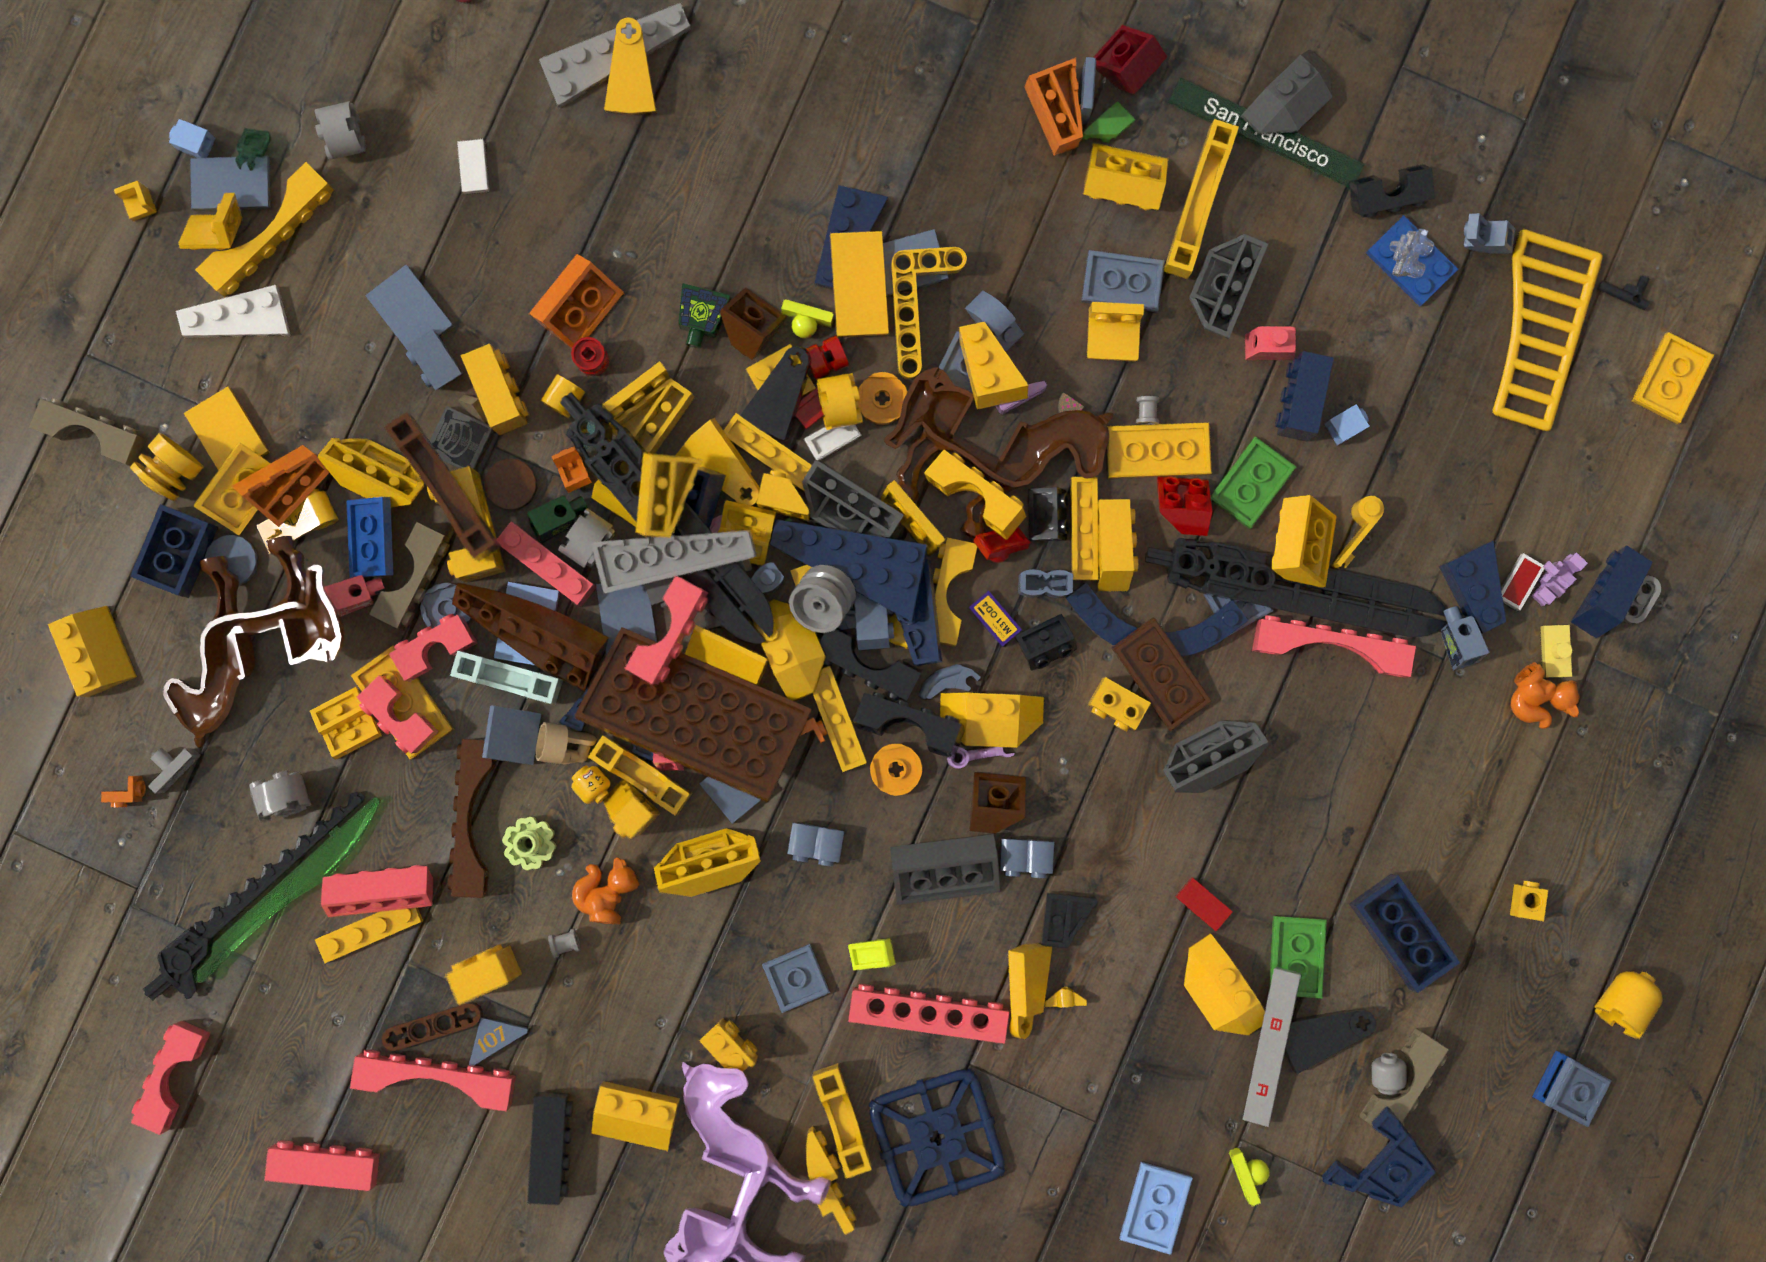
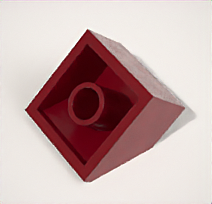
(1129, 58)

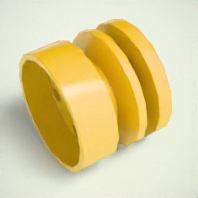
(166, 467)

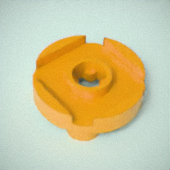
(871, 388)
(904, 757)

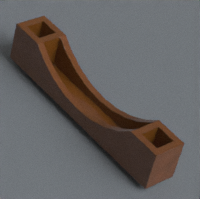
(444, 487)
(469, 872)

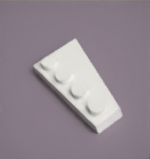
(244, 314)

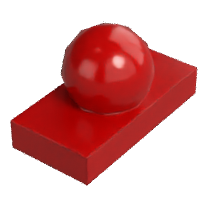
(998, 548)

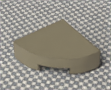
(473, 406)

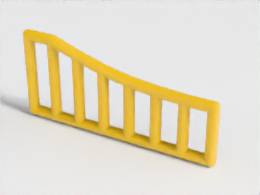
(1520, 313)

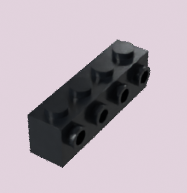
(548, 1148)

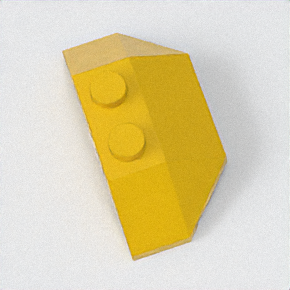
(371, 470)
(792, 653)
(994, 718)
(707, 863)
(1221, 989)

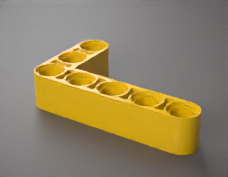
(911, 301)

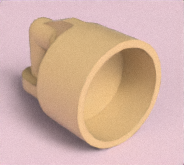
(553, 741)

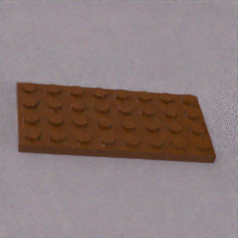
(696, 718)

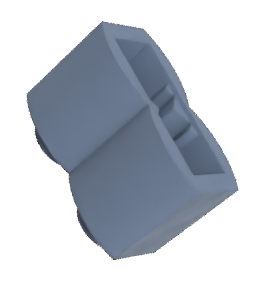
(768, 578)
(1052, 584)
(816, 843)
(1026, 856)

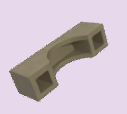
(115, 443)
(397, 606)
(1423, 1058)

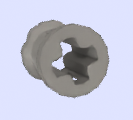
(1147, 410)
(564, 943)

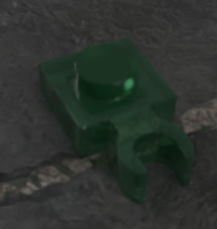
(251, 145)

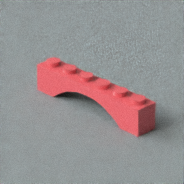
(1386, 657)
(486, 1088)

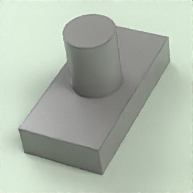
(171, 767)

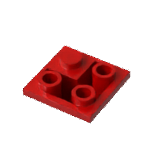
(1185, 504)

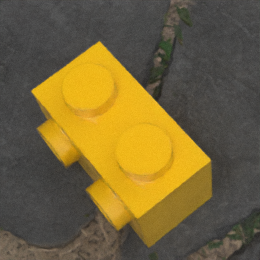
(1119, 704)

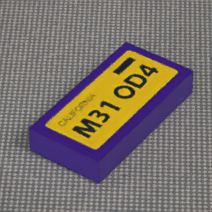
(995, 618)

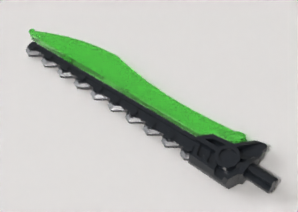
(188, 951)

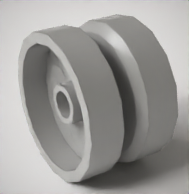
(822, 598)

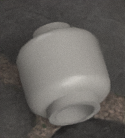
(1389, 1074)

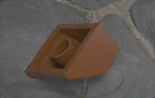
(750, 322)
(996, 802)

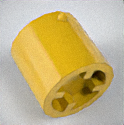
(557, 390)

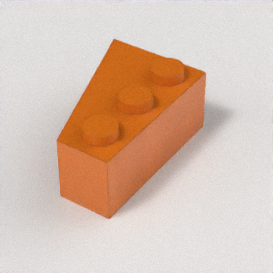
(1057, 105)
(283, 484)

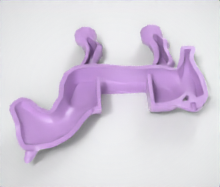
(741, 1151)

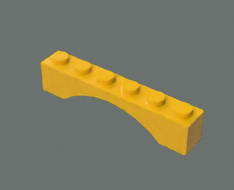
(303, 195)
(1200, 199)

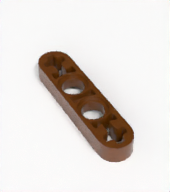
(432, 1026)

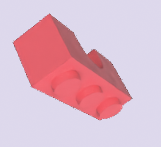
(412, 656)
(379, 700)

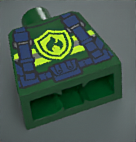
(700, 313)
(548, 525)

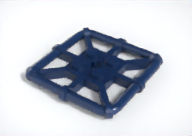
(951, 1147)

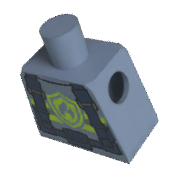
(1462, 639)

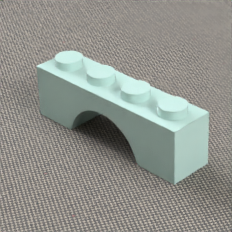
(506, 677)

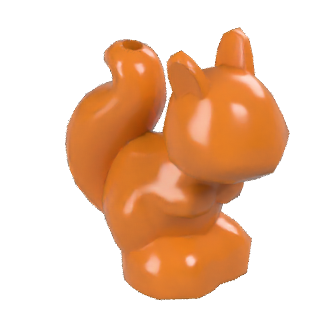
(1534, 691)
(601, 901)

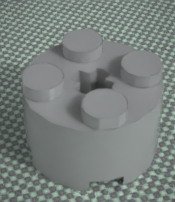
(340, 130)
(582, 534)
(280, 796)

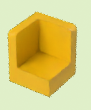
(136, 200)

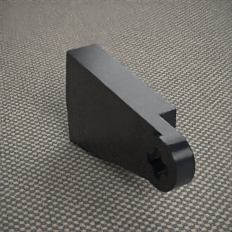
(779, 397)
(1323, 1035)

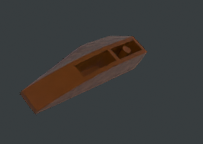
(536, 632)

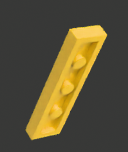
(767, 450)
(1084, 528)
(837, 721)
(366, 932)

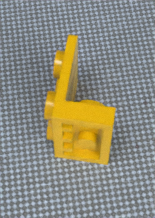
(213, 230)
(1114, 331)
(729, 1047)

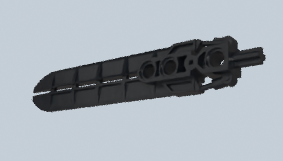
(624, 487)
(1245, 589)

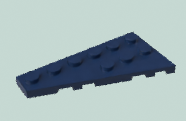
(878, 566)

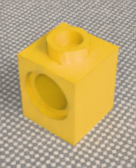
(1537, 909)

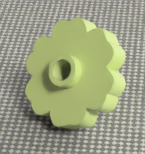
(519, 852)

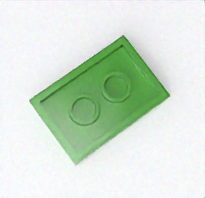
(1252, 482)
(1300, 947)

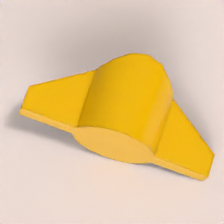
(1065, 998)

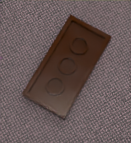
(1161, 674)

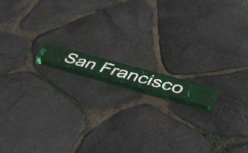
(1288, 144)

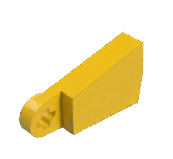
(629, 77)
(720, 455)
(1028, 985)

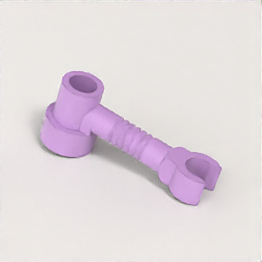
(970, 755)

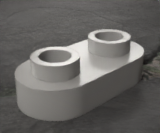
(1644, 602)

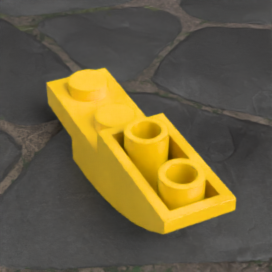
(825, 1166)

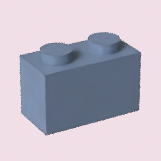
(433, 359)
(872, 624)

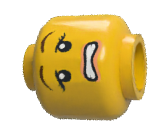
(590, 784)

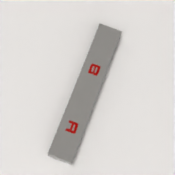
(1271, 1046)

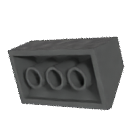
(945, 869)

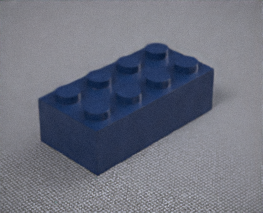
(1404, 933)

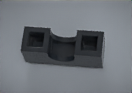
(1413, 188)

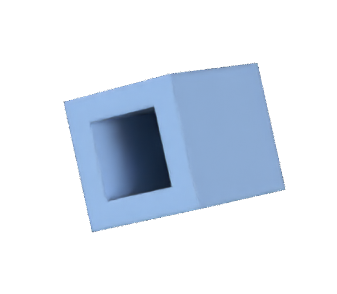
(191, 139)
(1347, 424)

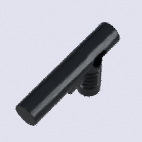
(1628, 292)

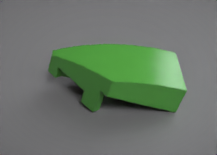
(1110, 124)

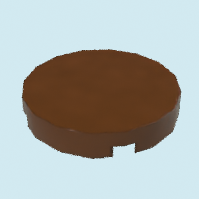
(510, 484)

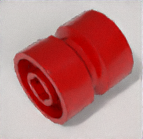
(590, 356)
(819, 364)

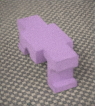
(1557, 578)

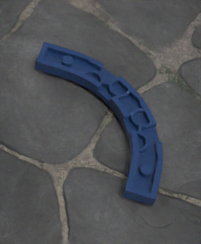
(1186, 641)

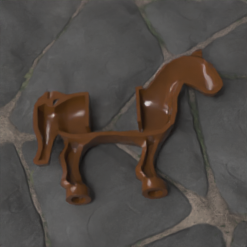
(1021, 462)
(227, 655)

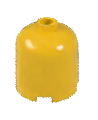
(1630, 1002)

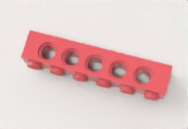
(992, 1031)

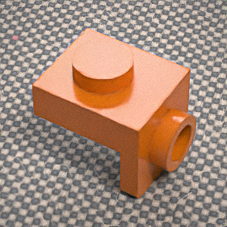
(571, 469)
(818, 727)
(135, 792)

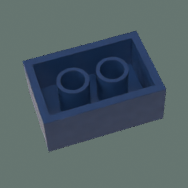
(1304, 396)
(173, 551)

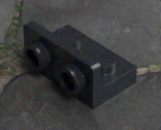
(1048, 514)
(1046, 642)

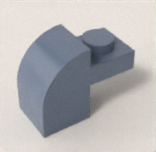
(1488, 235)
(997, 317)

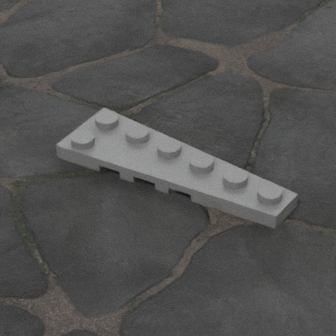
(589, 62)
(647, 560)

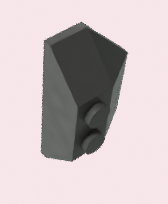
(1291, 97)
(1226, 282)
(846, 506)
(1214, 756)

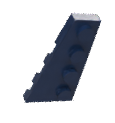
(851, 212)
(923, 634)

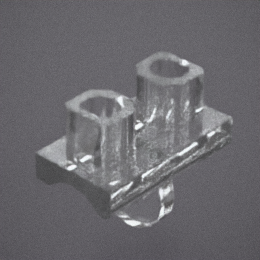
(1408, 251)

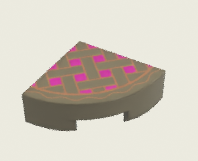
(1068, 404)

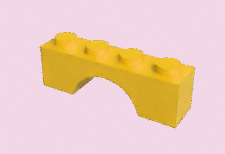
(951, 475)
(956, 559)
(640, 774)
(842, 1120)

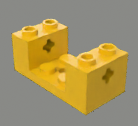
(461, 562)

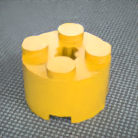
(839, 401)

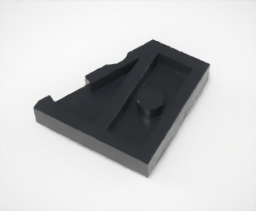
(1064, 918)

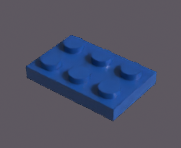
(1437, 265)
(370, 537)

